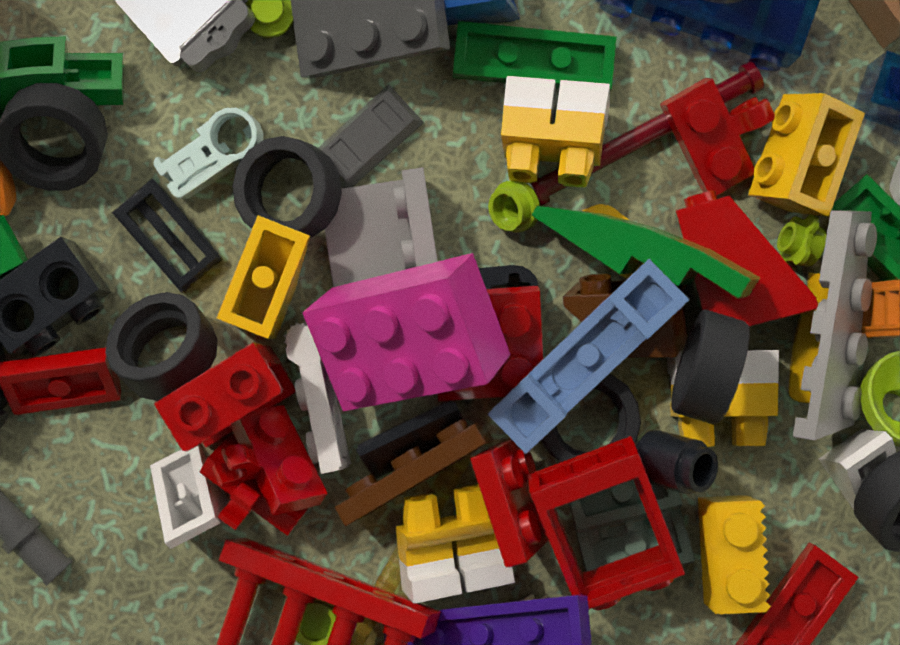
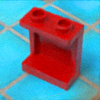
(223, 395)

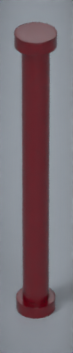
(746, 80)

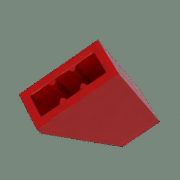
(730, 233)

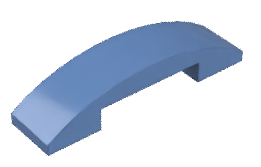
(588, 355)

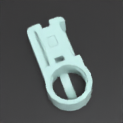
(204, 159)

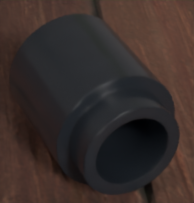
(677, 462)

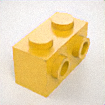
(806, 153)

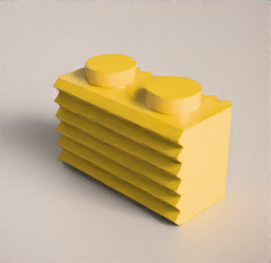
(733, 554)

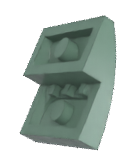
(619, 506)

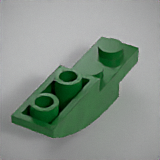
(48, 61)

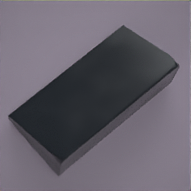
(415, 432)

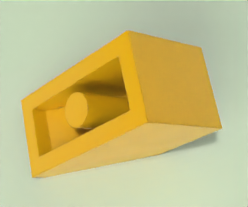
(265, 278)

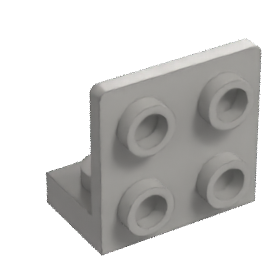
(381, 229)

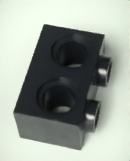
(38, 285)

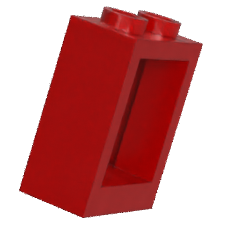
(587, 475)

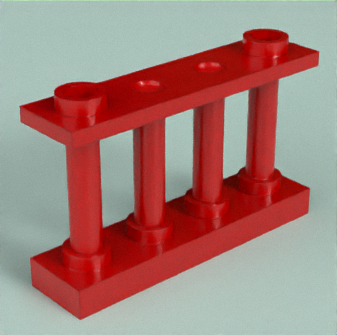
(305, 582)

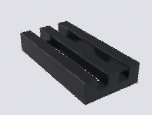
(197, 269)

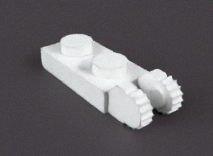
(316, 394)

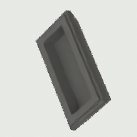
(370, 136)

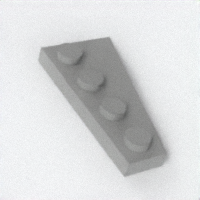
(839, 327)

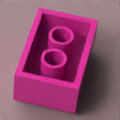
(408, 334)

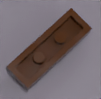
(412, 469)

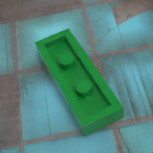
(501, 51)

